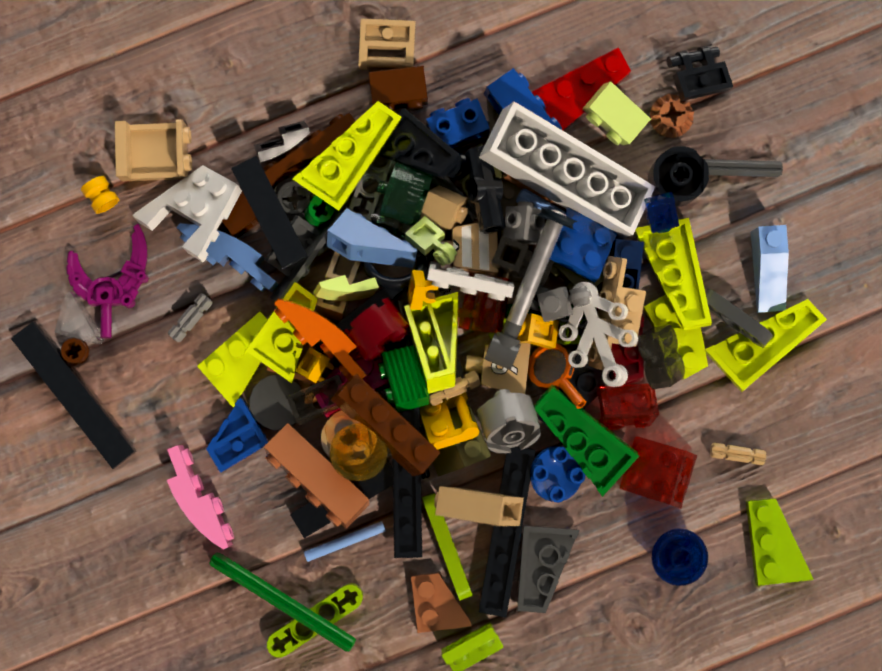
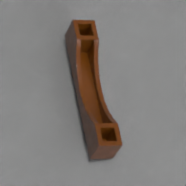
(242, 216)

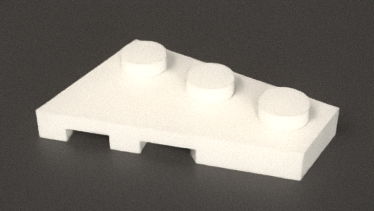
(495, 287)

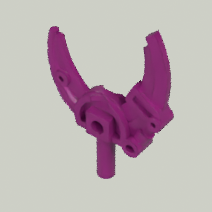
(107, 290)

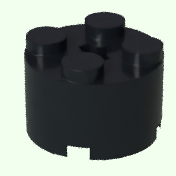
(688, 166)

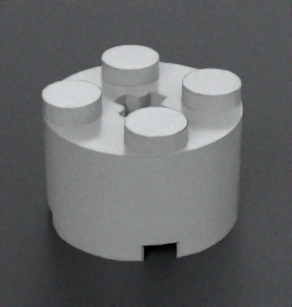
(509, 421)

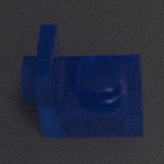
(661, 213)

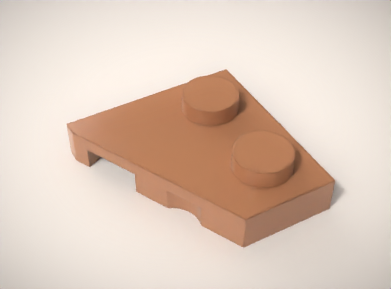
(436, 605)

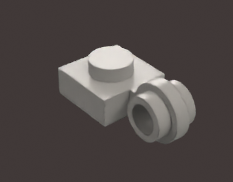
(557, 302)

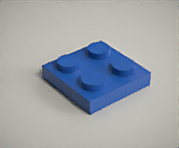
(583, 248)

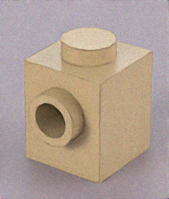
(445, 207)

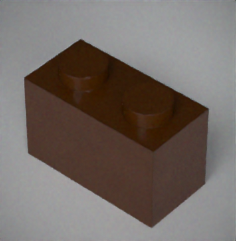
(399, 88)

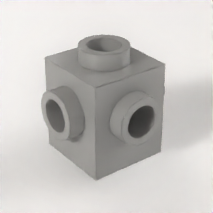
(523, 223)

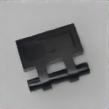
(703, 80)

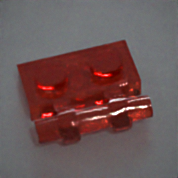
(487, 316)

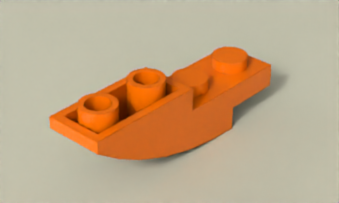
(314, 327)

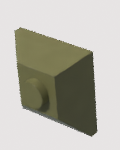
(459, 454)

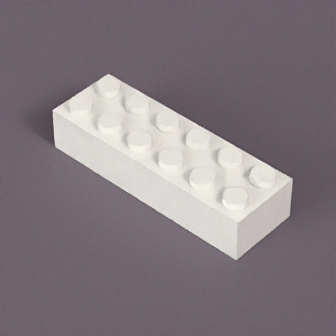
(566, 170)

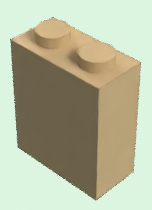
(478, 506)

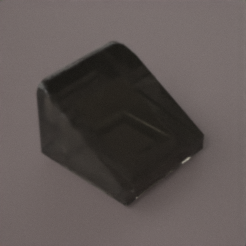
(392, 225)

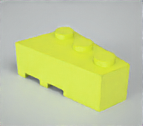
(435, 340)

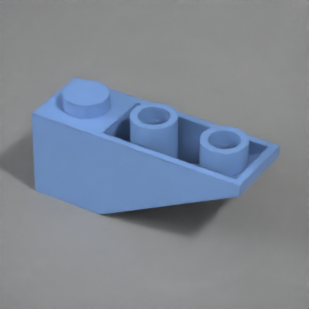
(365, 242)

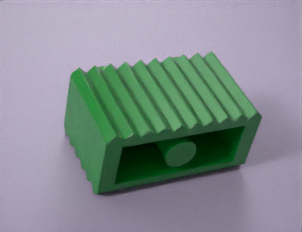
(404, 378)

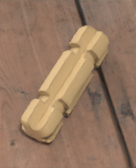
(470, 381)
(738, 453)

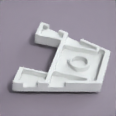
(202, 199)

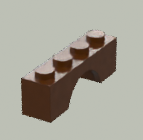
(401, 438)

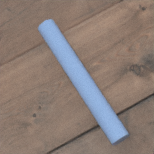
(344, 541)

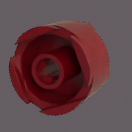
(377, 329)

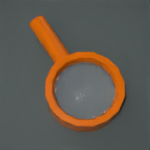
(552, 367)

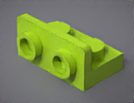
(472, 648)

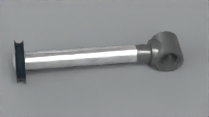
(505, 344)

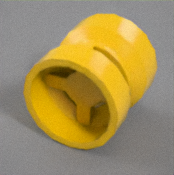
(100, 195)

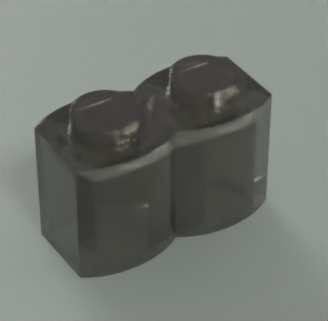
(659, 351)

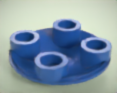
(556, 474)

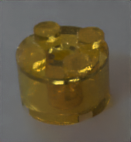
(357, 468)

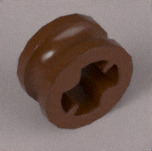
(67, 347)

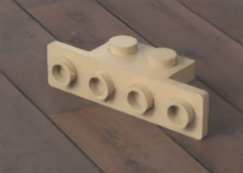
(613, 291)

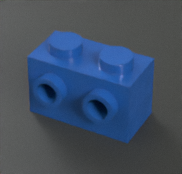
(460, 124)

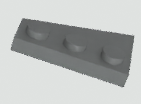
(541, 564)

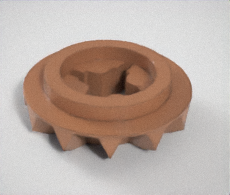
(664, 125)

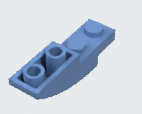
(242, 255)

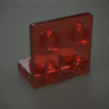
(659, 472)

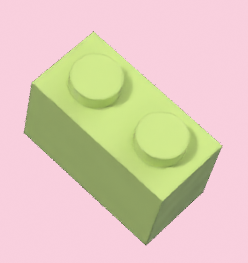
(615, 114)

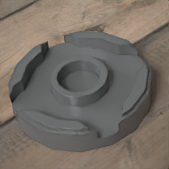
(270, 402)

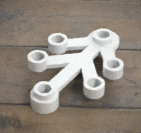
(596, 330)

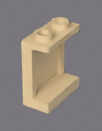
(152, 151)

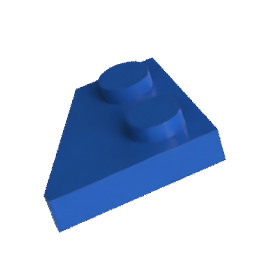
(236, 438)

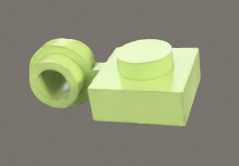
(427, 236)

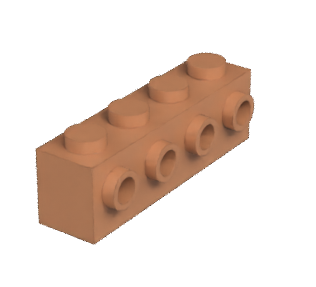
(316, 476)

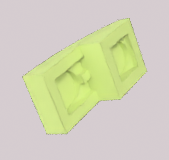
(339, 289)

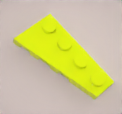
(346, 160)
(746, 362)

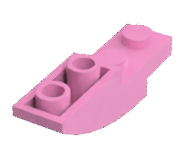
(201, 510)

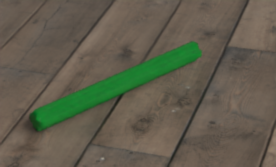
(282, 602)

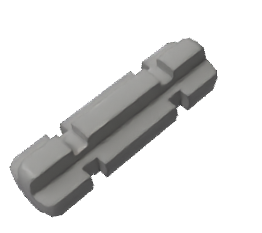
(190, 317)

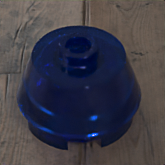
(679, 557)

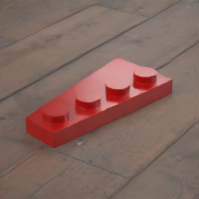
(572, 91)

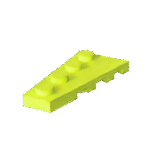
(678, 272)

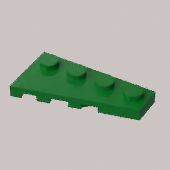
(588, 441)

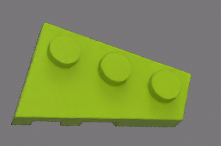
(773, 545)

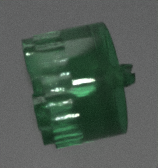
(405, 194)

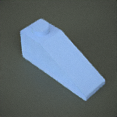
(770, 267)

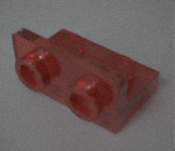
(627, 406)

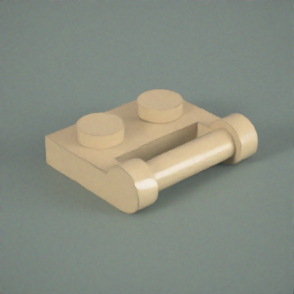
(386, 36)

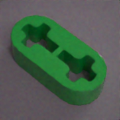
(311, 208)

